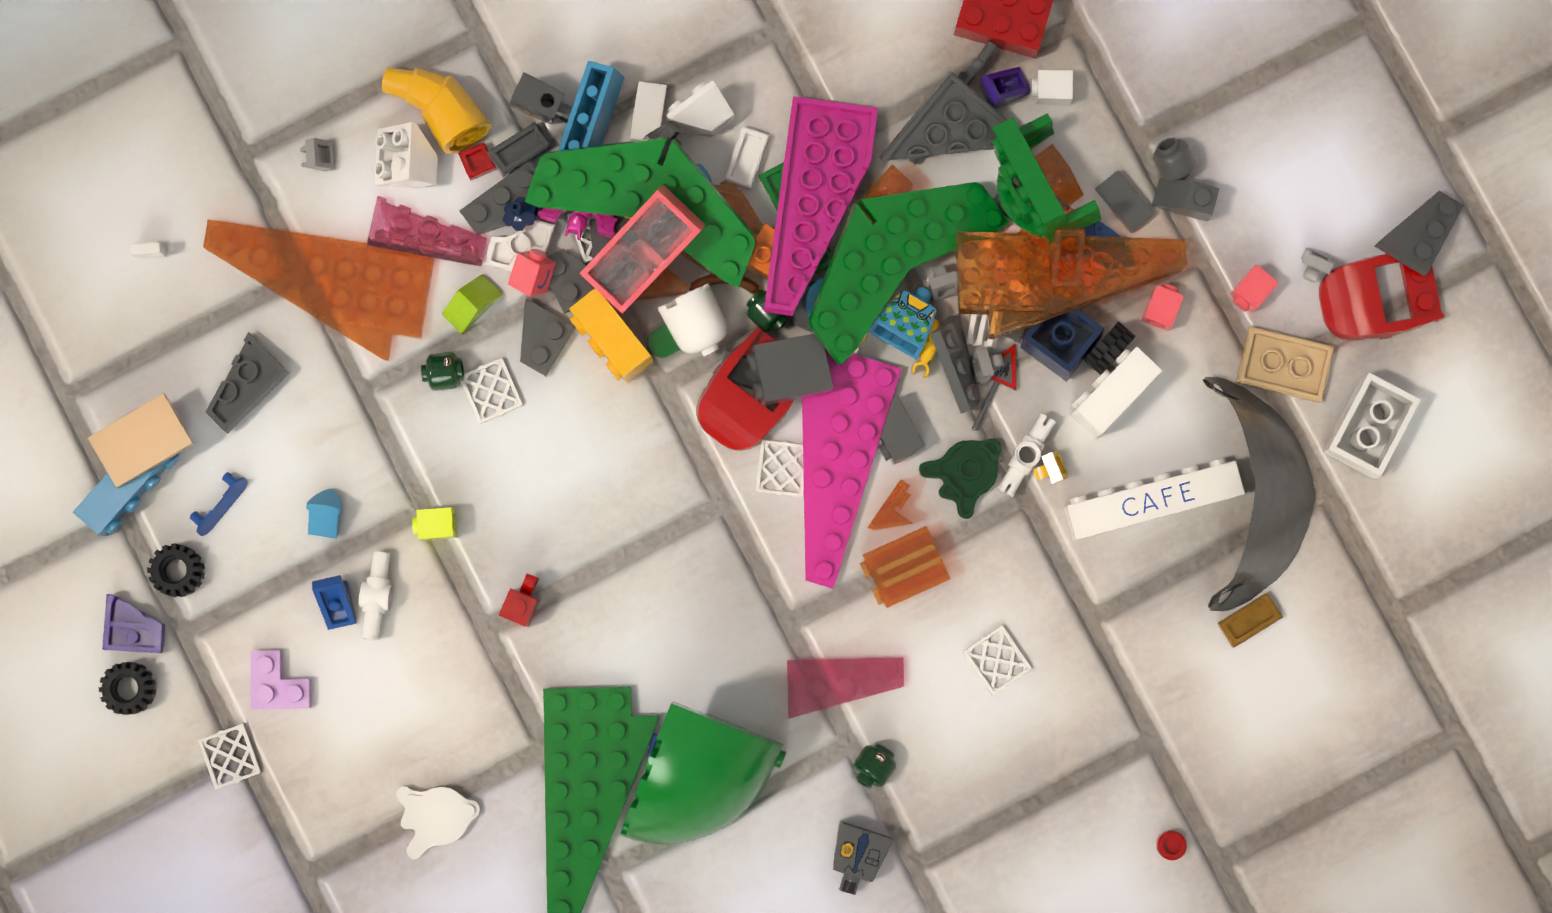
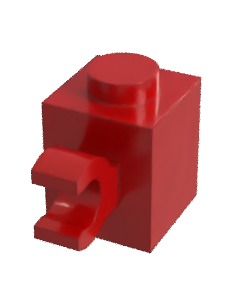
(520, 605)

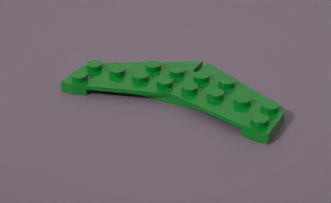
(624, 177)
(878, 255)

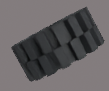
(1109, 348)
(160, 563)
(110, 693)

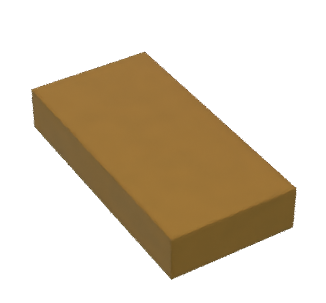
(1249, 620)

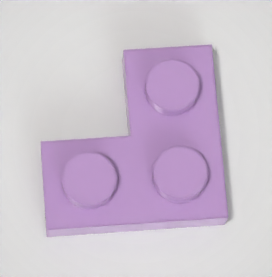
(269, 688)

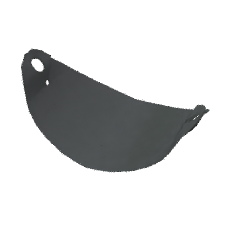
(1281, 497)

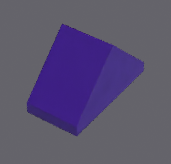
(1004, 87)

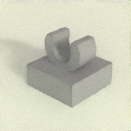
(318, 154)
(1316, 263)
(943, 284)
(985, 366)

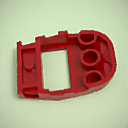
(1354, 305)
(729, 411)

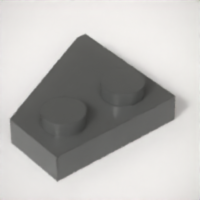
(566, 281)
(542, 337)

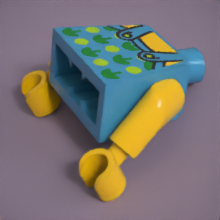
(908, 324)

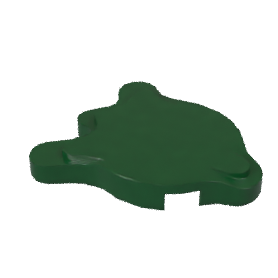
(966, 472)

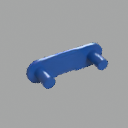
(207, 523)

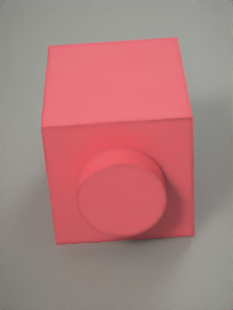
(532, 272)
(1253, 289)
(1162, 307)

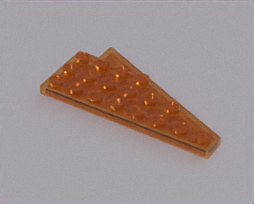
(1011, 279)
(341, 282)

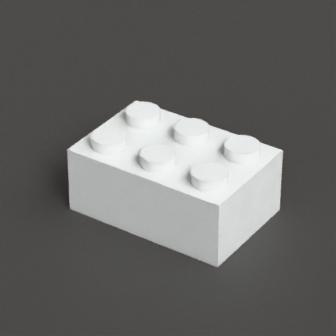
(1114, 391)
(1371, 425)

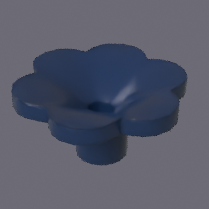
(519, 214)

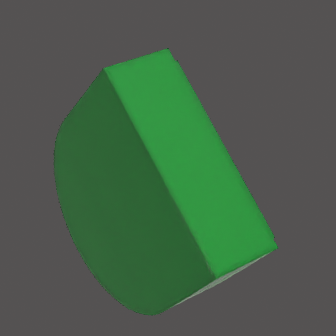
(662, 342)

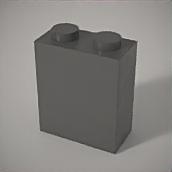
(789, 369)

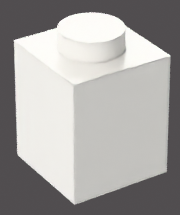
(1052, 87)

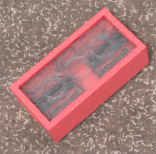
(642, 249)

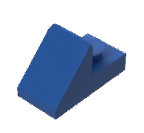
(334, 601)

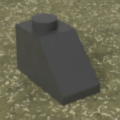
(1186, 198)
(899, 434)

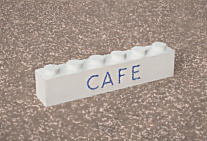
(1154, 500)

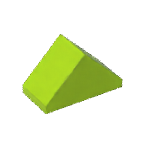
(471, 303)

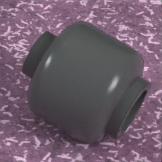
(1174, 159)

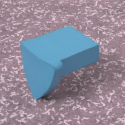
(324, 514)

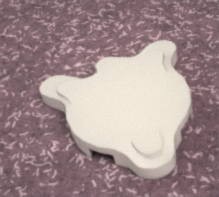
(435, 816)

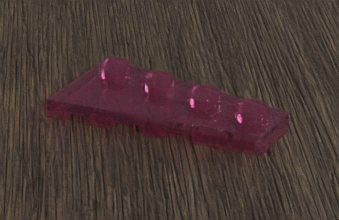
(409, 233)
(832, 682)

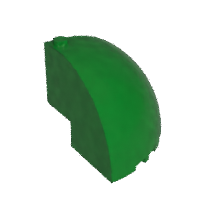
(698, 777)

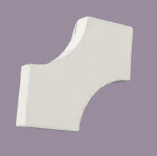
(503, 250)

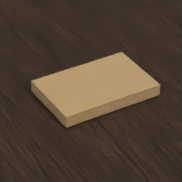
(1285, 364)
(140, 440)

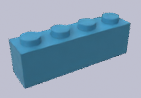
(592, 107)
(108, 505)

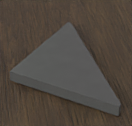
(946, 123)

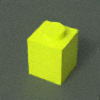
(435, 523)

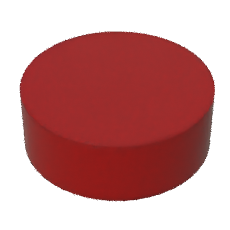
(1171, 845)

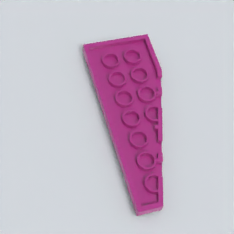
(822, 170)
(838, 453)

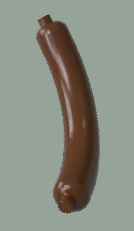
(712, 279)

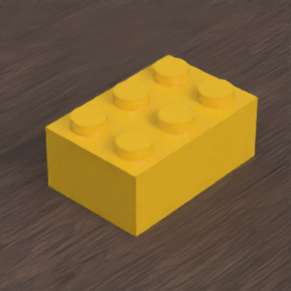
(610, 336)

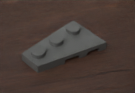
(487, 210)
(1422, 233)
(956, 362)
(249, 381)

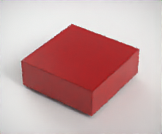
(476, 161)

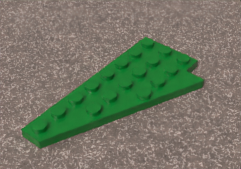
(589, 770)

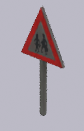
(1005, 376)

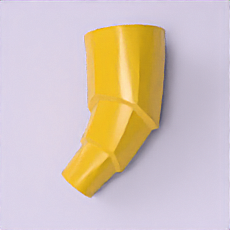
(443, 106)

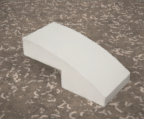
(648, 109)

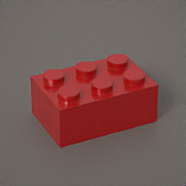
(1006, 23)

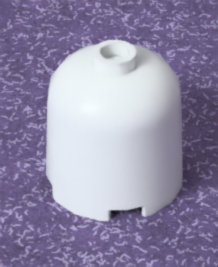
(695, 321)

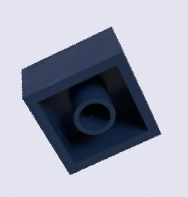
(1062, 341)

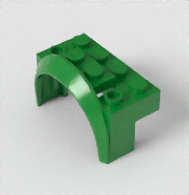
(1017, 161)

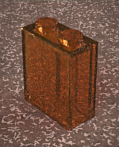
(904, 567)

